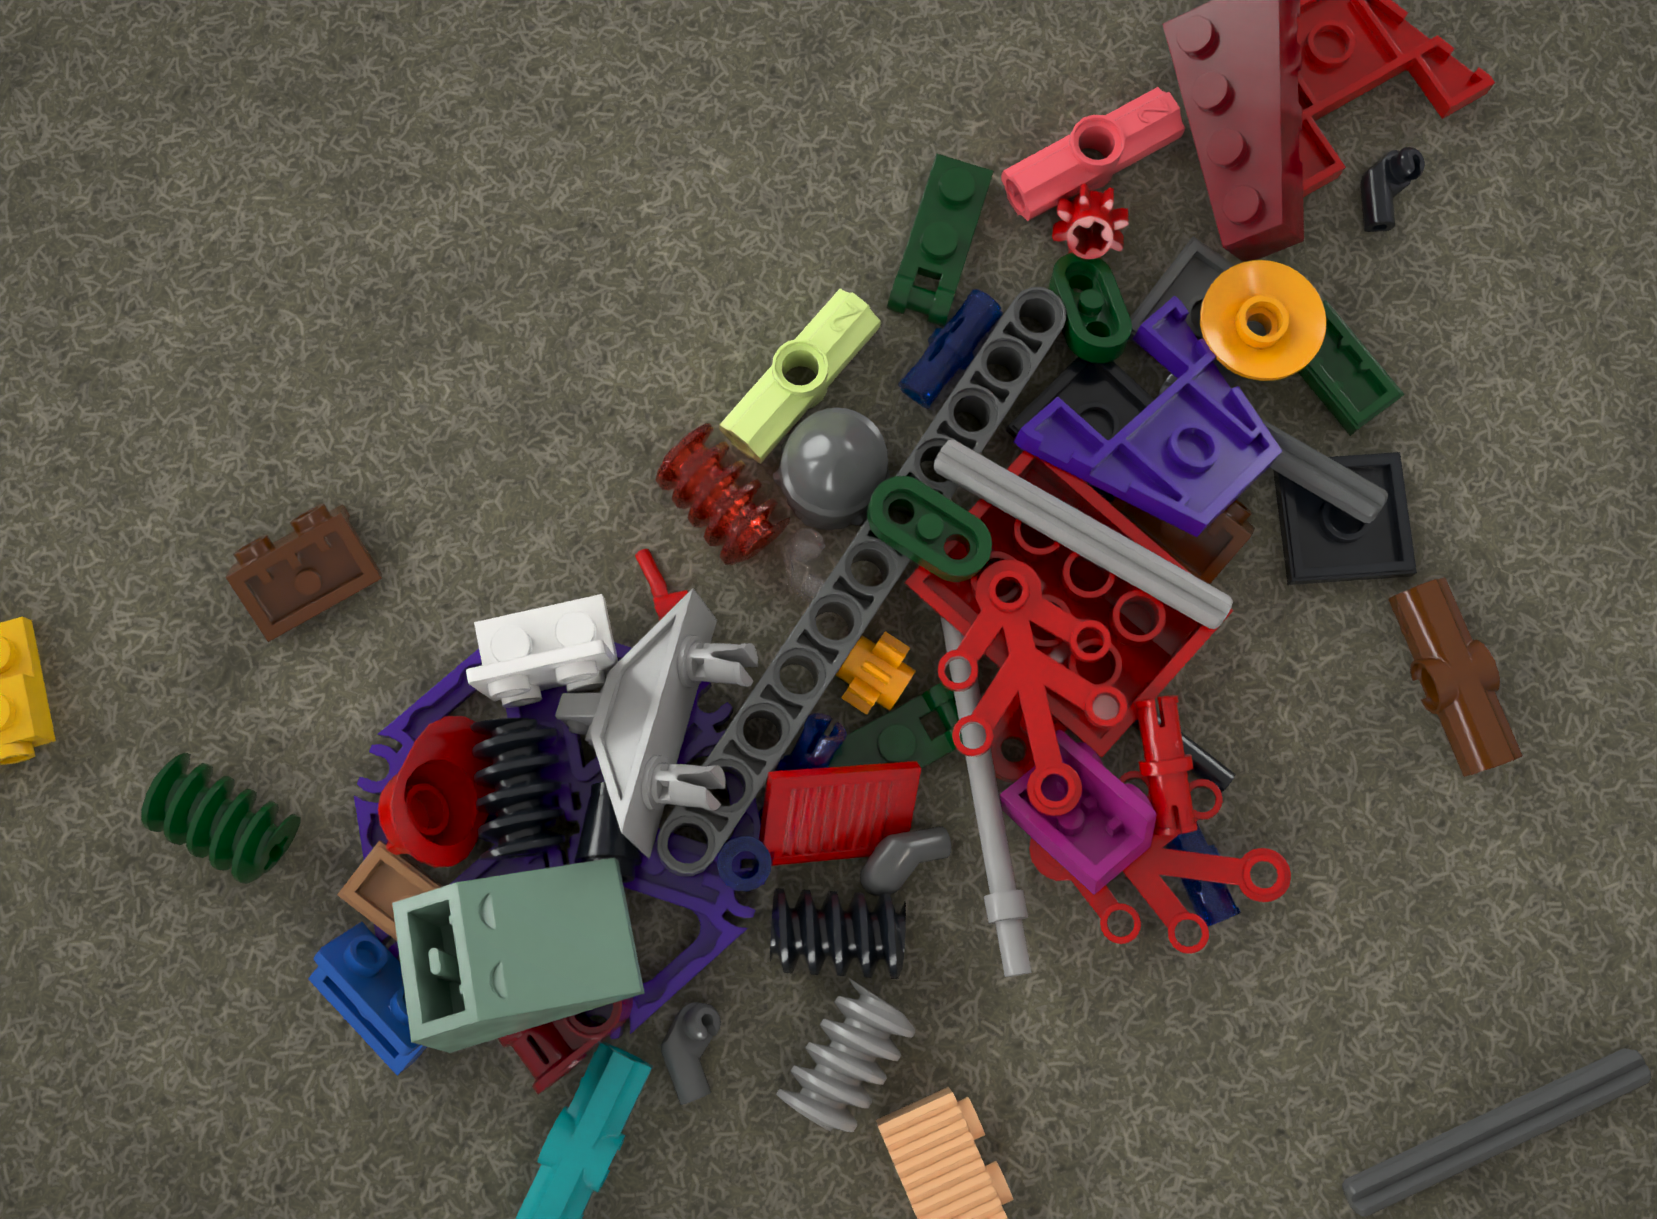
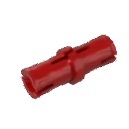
(1166, 765)

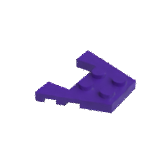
(1180, 454)

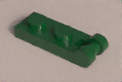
(940, 237)
(900, 734)

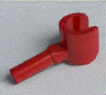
(662, 600)

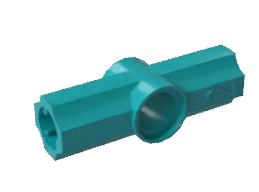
(586, 1136)

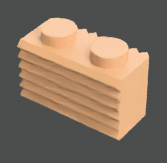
(940, 1162)

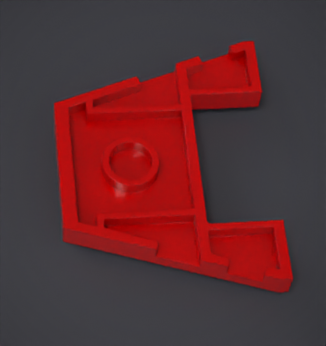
(1356, 48)

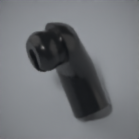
(1384, 182)

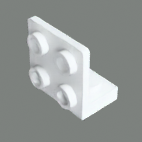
(543, 651)

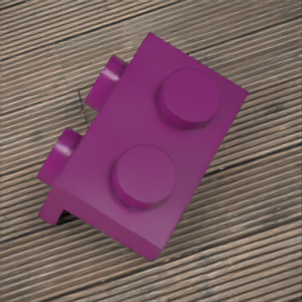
(1101, 832)

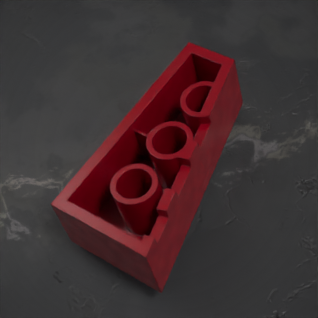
(1242, 105)

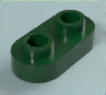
(1097, 318)
(931, 526)

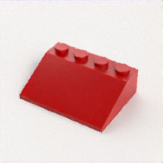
(1146, 634)

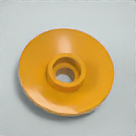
(1280, 302)

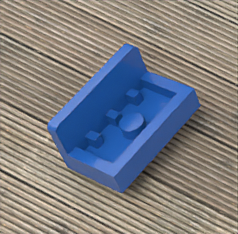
(368, 991)

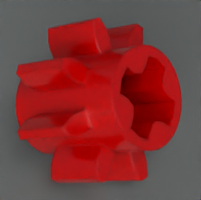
(1083, 211)

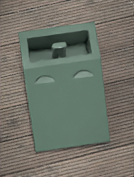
(514, 952)

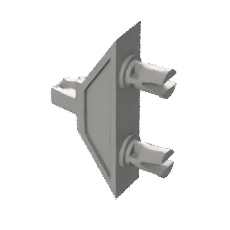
(645, 712)

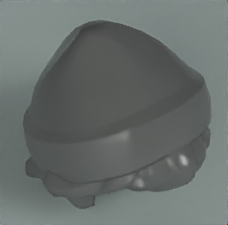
(832, 468)

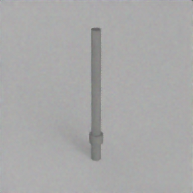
(1004, 904)

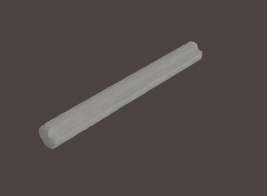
(1083, 534)

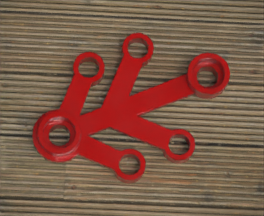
(1028, 674)
(1158, 861)

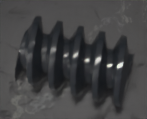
(516, 787)
(838, 933)

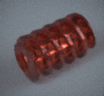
(717, 498)

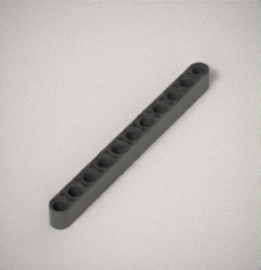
(842, 594)

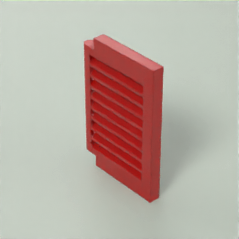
(836, 810)

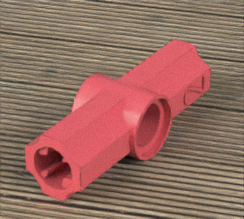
(1119, 136)

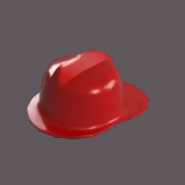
(433, 797)

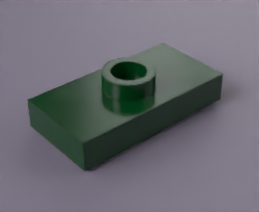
(1349, 376)

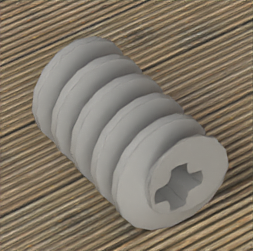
(848, 1060)

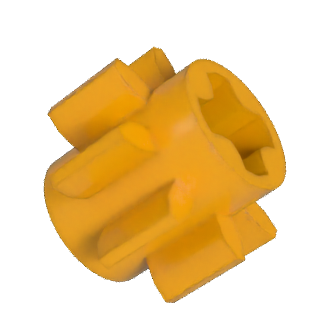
(875, 673)

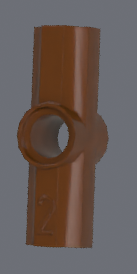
(1456, 677)

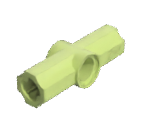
(824, 347)

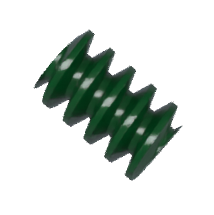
(214, 823)

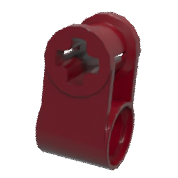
(561, 1045)

